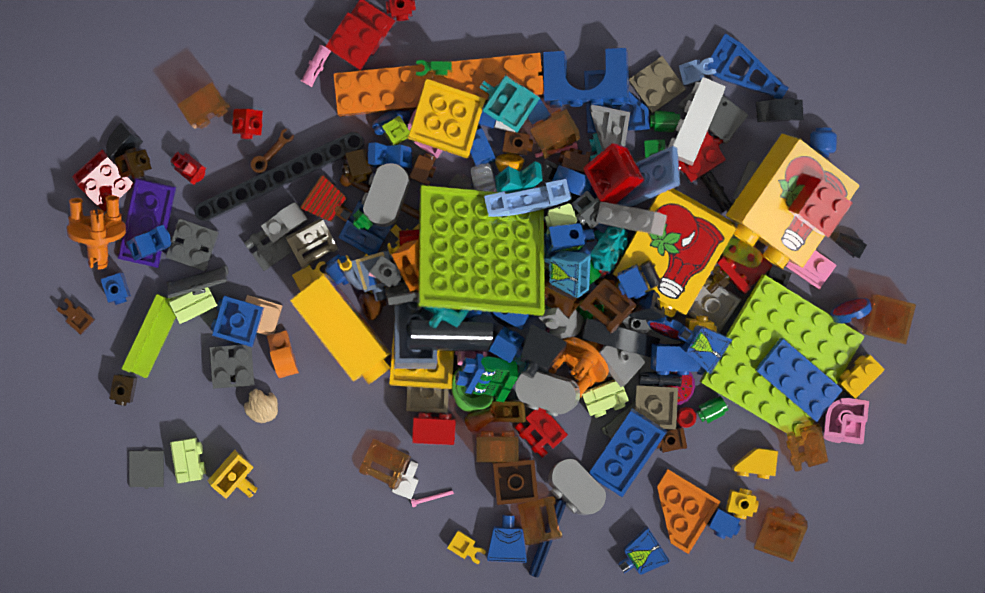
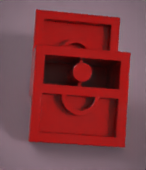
(360, 34)

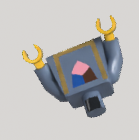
(358, 273)

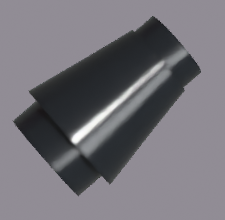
(850, 244)

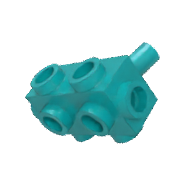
(609, 248)

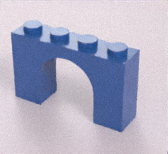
(612, 89)

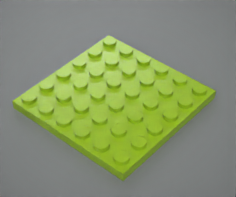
(478, 258)
(765, 318)

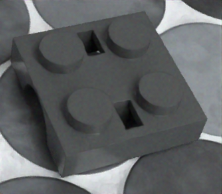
(191, 250)
(225, 367)

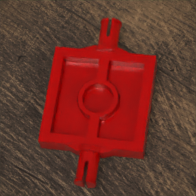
(706, 159)

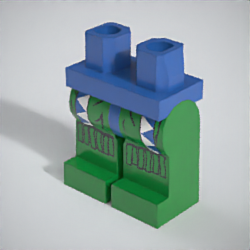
(487, 376)

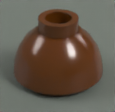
(370, 307)

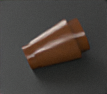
(479, 419)

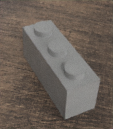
(631, 218)

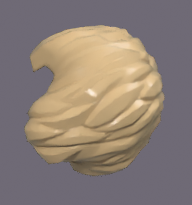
(261, 407)

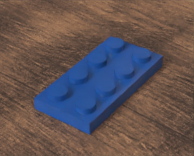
(798, 379)
(627, 452)

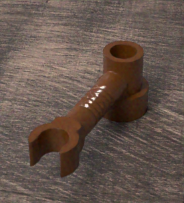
(270, 153)

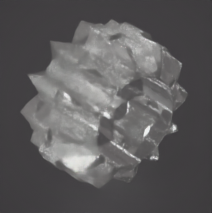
(483, 178)

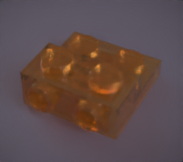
(781, 533)

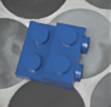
(237, 321)

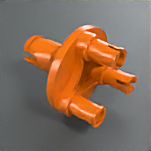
(96, 230)
(584, 360)

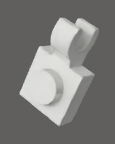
(408, 482)

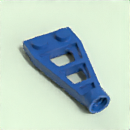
(725, 54)

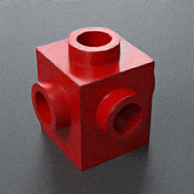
(403, 13)
(247, 123)

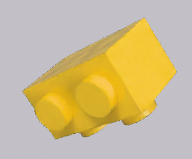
(860, 376)

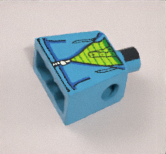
(569, 272)

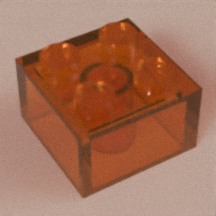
(204, 106)
(554, 133)
(889, 319)
(497, 447)

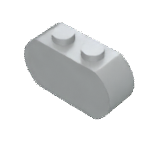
(386, 194)
(548, 392)
(576, 487)

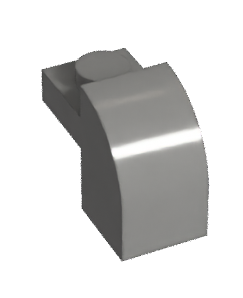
(284, 222)
(560, 324)

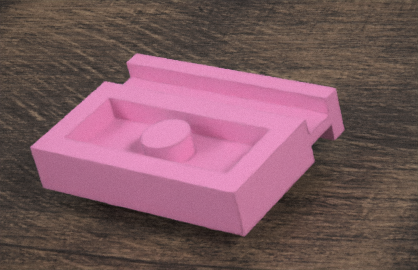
(815, 270)

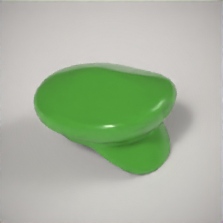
(469, 402)

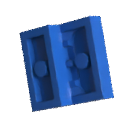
(365, 240)

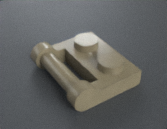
(309, 238)

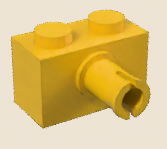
(232, 475)

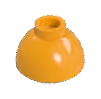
(512, 160)

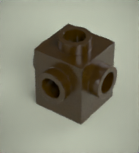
(133, 163)

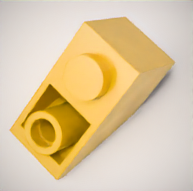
(757, 461)

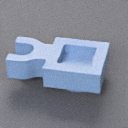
(695, 70)

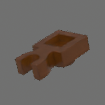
(77, 318)

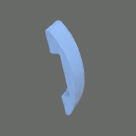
(527, 200)

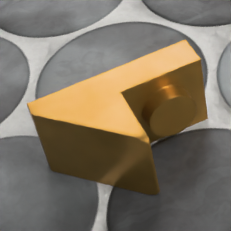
(509, 411)

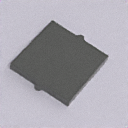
(146, 468)

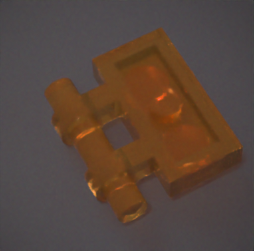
(813, 447)

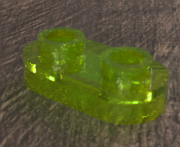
(741, 253)

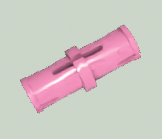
(315, 65)

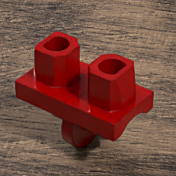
(188, 167)

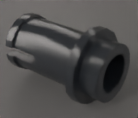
(650, 274)

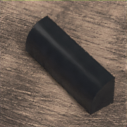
(446, 337)

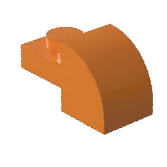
(282, 354)

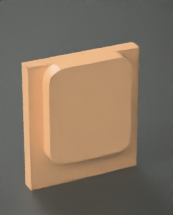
(270, 314)

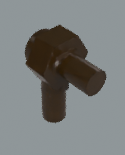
(720, 278)

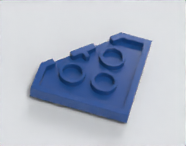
(638, 111)

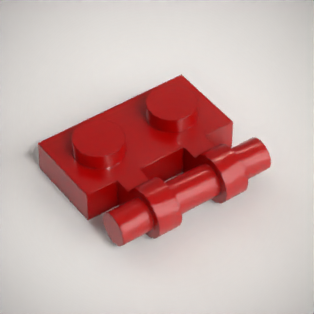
(545, 426)

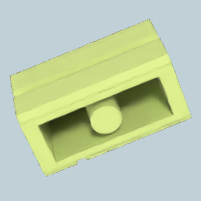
(560, 216)
(189, 305)
(604, 397)
(187, 460)

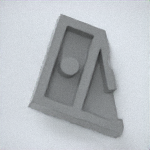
(610, 125)

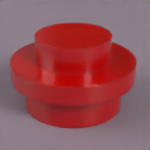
(686, 417)

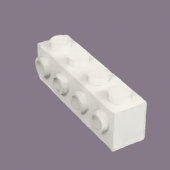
(698, 119)

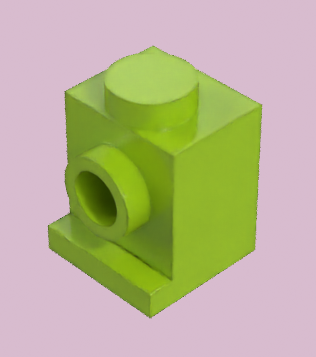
(396, 131)

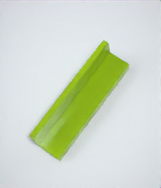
(150, 337)

